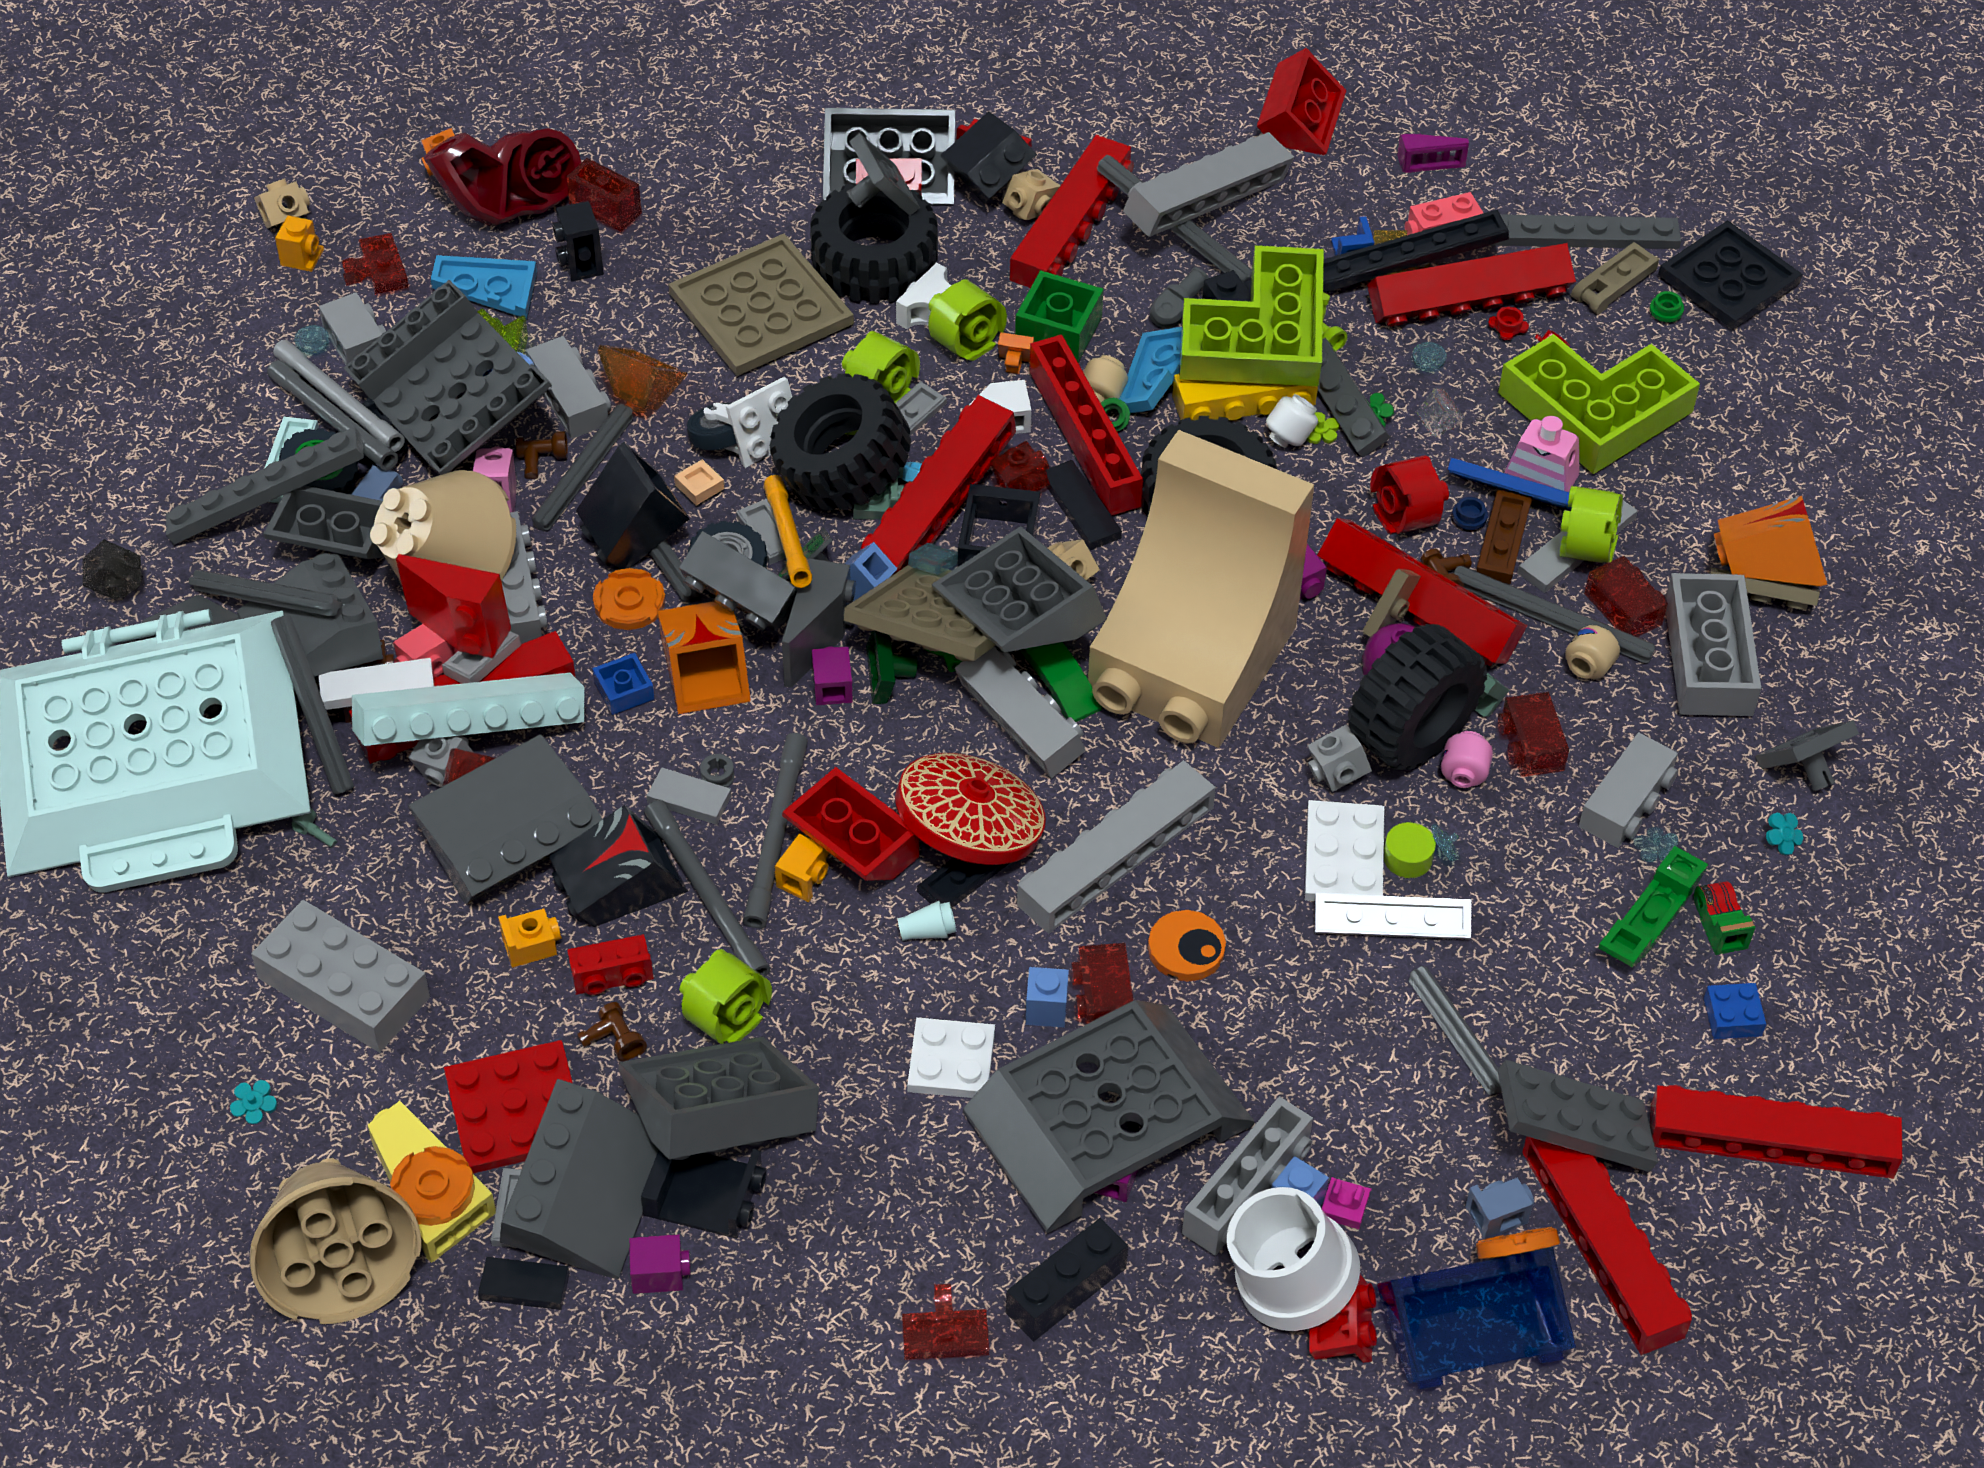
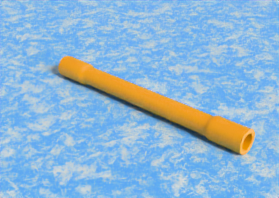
(796, 563)

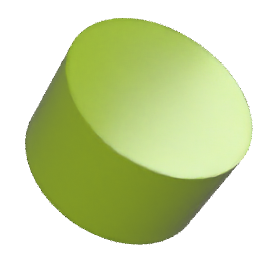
(1409, 850)

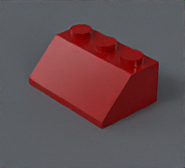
(1302, 104)
(854, 827)

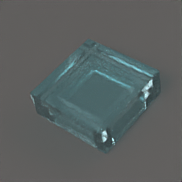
(933, 558)

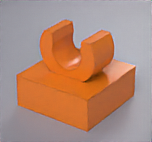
(1014, 350)

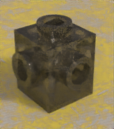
(112, 570)

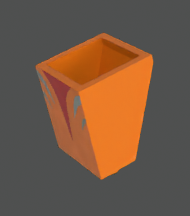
(1771, 544)
(704, 656)

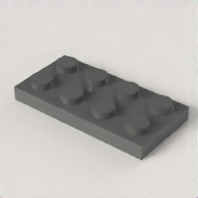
(1577, 1115)

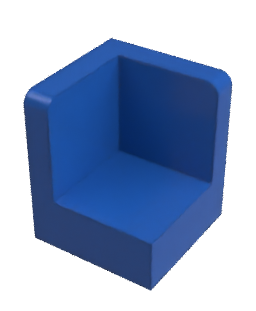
(1354, 242)

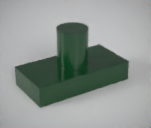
(885, 666)

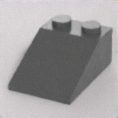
(816, 617)

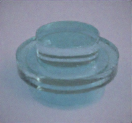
(312, 339)
(1429, 356)

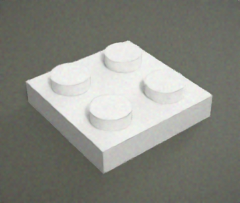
(950, 1057)

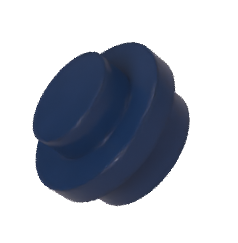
(1470, 513)

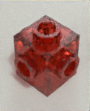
(1021, 468)

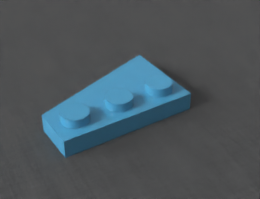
(489, 281)
(1152, 369)

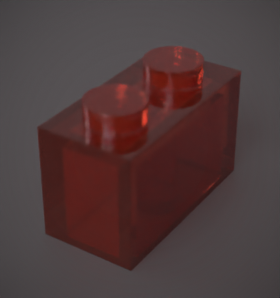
(611, 196)
(1626, 597)
(1533, 734)
(1102, 979)

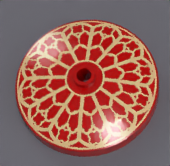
(970, 808)

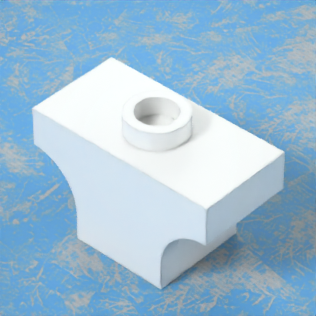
(913, 304)

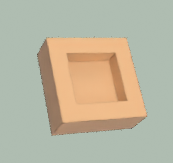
(699, 482)

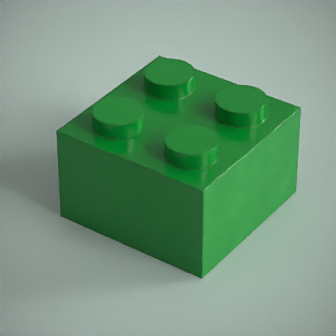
(1060, 308)

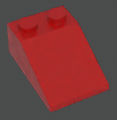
(456, 603)

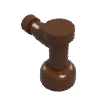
(531, 448)
(1435, 560)
(628, 1043)

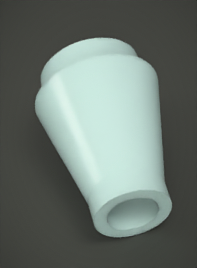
(928, 923)

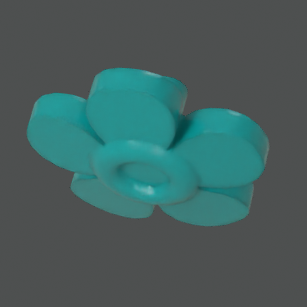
(1783, 832)
(253, 1101)

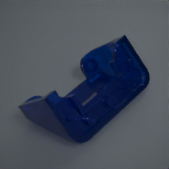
(1478, 1315)

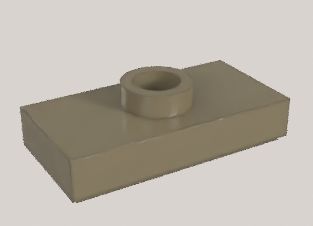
(1393, 601)

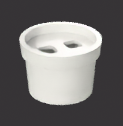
(1268, 1234)

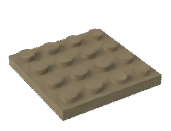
(760, 304)
(914, 612)

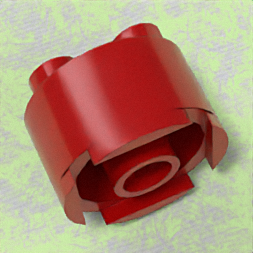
(1408, 494)

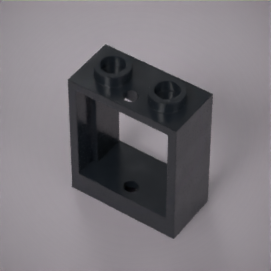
(986, 503)

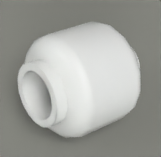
(1291, 421)

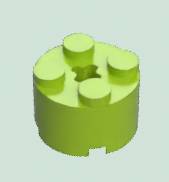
(966, 319)
(885, 362)
(1591, 525)
(725, 997)

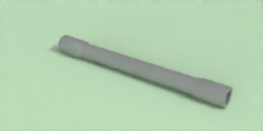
(357, 411)

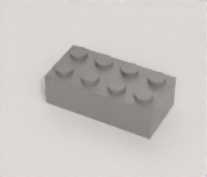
(1712, 645)
(341, 975)

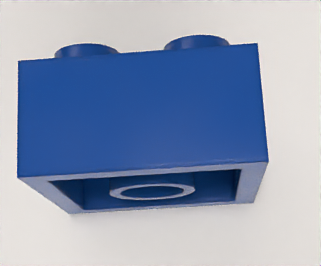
(623, 683)
(1734, 1011)

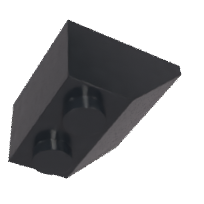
(988, 156)

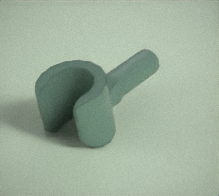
(304, 824)

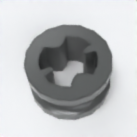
(717, 761)

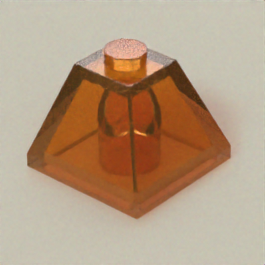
(638, 377)

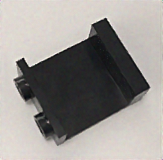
(704, 1192)

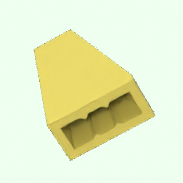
(399, 1133)

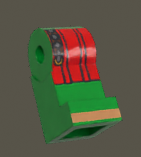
(1723, 917)

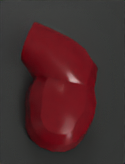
(506, 180)

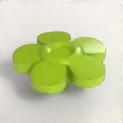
(1324, 430)

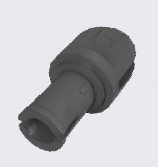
(1168, 306)

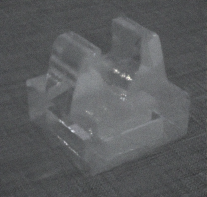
(1439, 413)

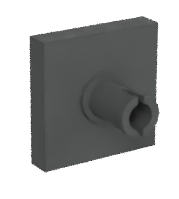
(882, 176)
(1808, 750)

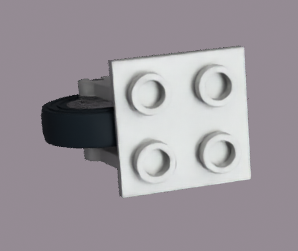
(741, 425)

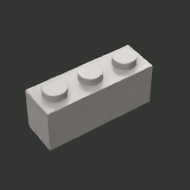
(573, 390)
(1629, 791)

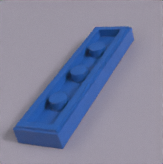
(1509, 483)

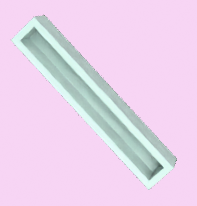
(467, 708)

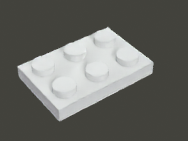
(1344, 849)

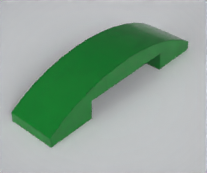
(1064, 679)
(1655, 908)

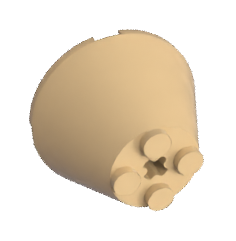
(448, 520)
(333, 1245)

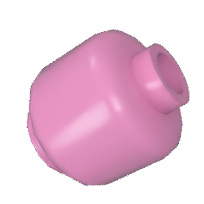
(1466, 757)

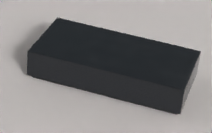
(524, 1283)

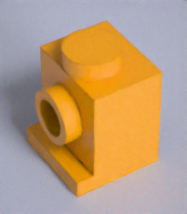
(298, 244)
(801, 867)
(529, 937)

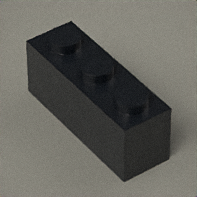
(1066, 1279)

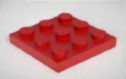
(503, 1101)

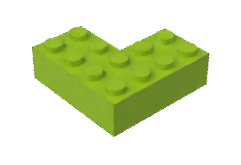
(1264, 339)
(1604, 410)

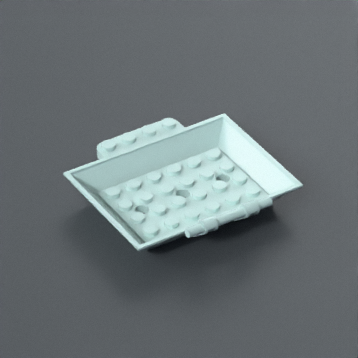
(160, 797)

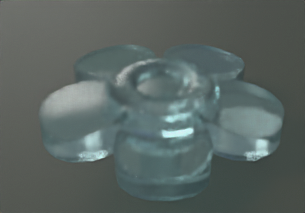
(1446, 842)
(1655, 844)

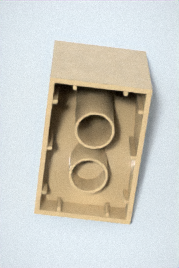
(1205, 592)

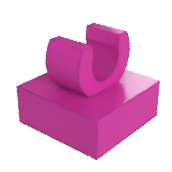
(1346, 1202)

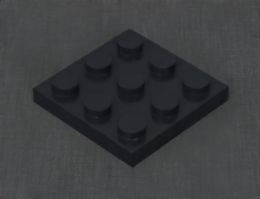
(1730, 274)

